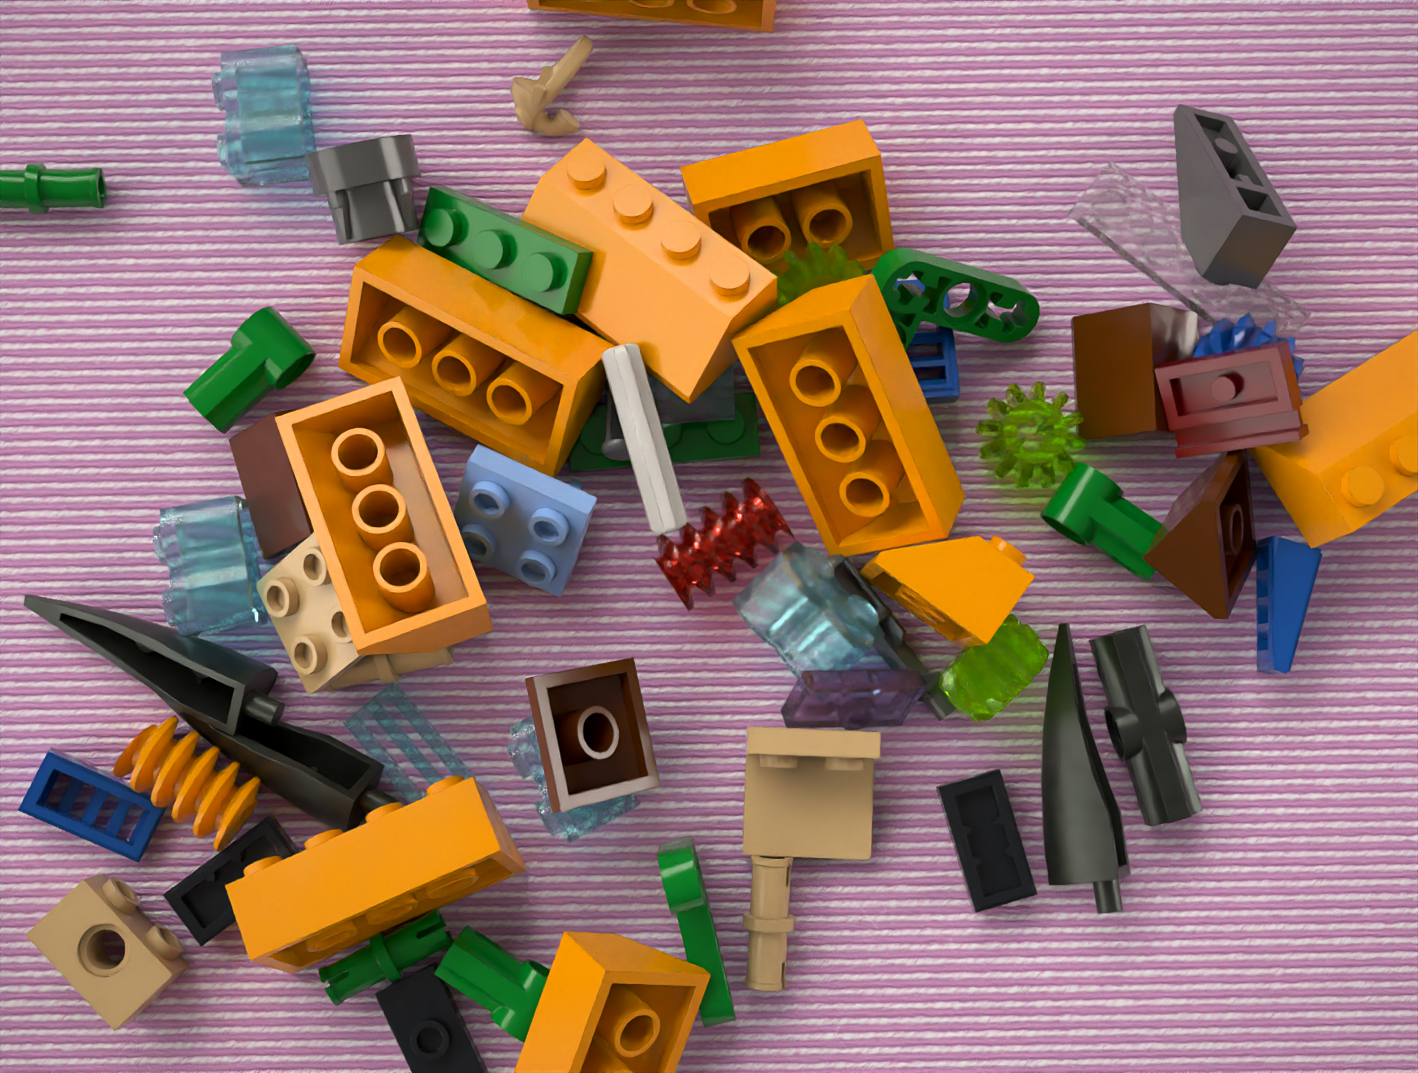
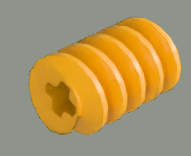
(189, 781)

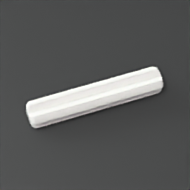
(644, 437)

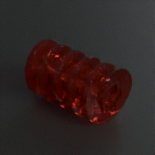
(721, 542)

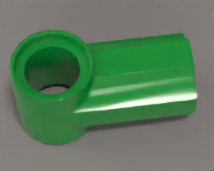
(262, 358)
(1093, 512)
(495, 980)

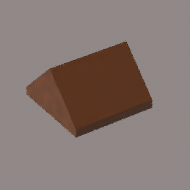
(1116, 366)
(271, 488)
(1210, 536)
(592, 734)

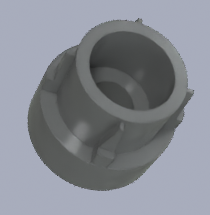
(367, 186)

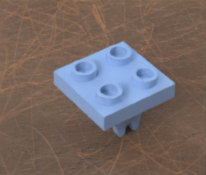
(522, 519)

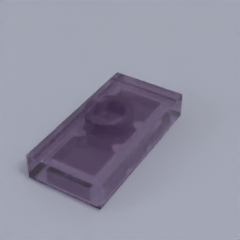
(852, 698)

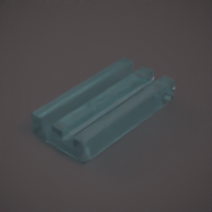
(423, 727)

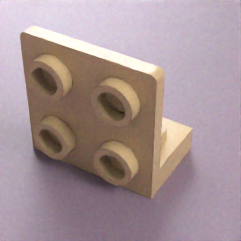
(309, 616)
(809, 792)

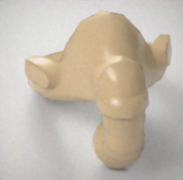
(534, 96)

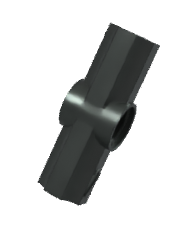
(1145, 726)

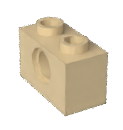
(74, 945)

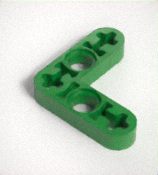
(911, 305)
(690, 903)

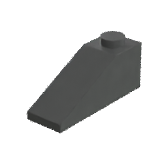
(1226, 202)

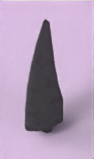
(183, 670)
(304, 768)
(1078, 807)

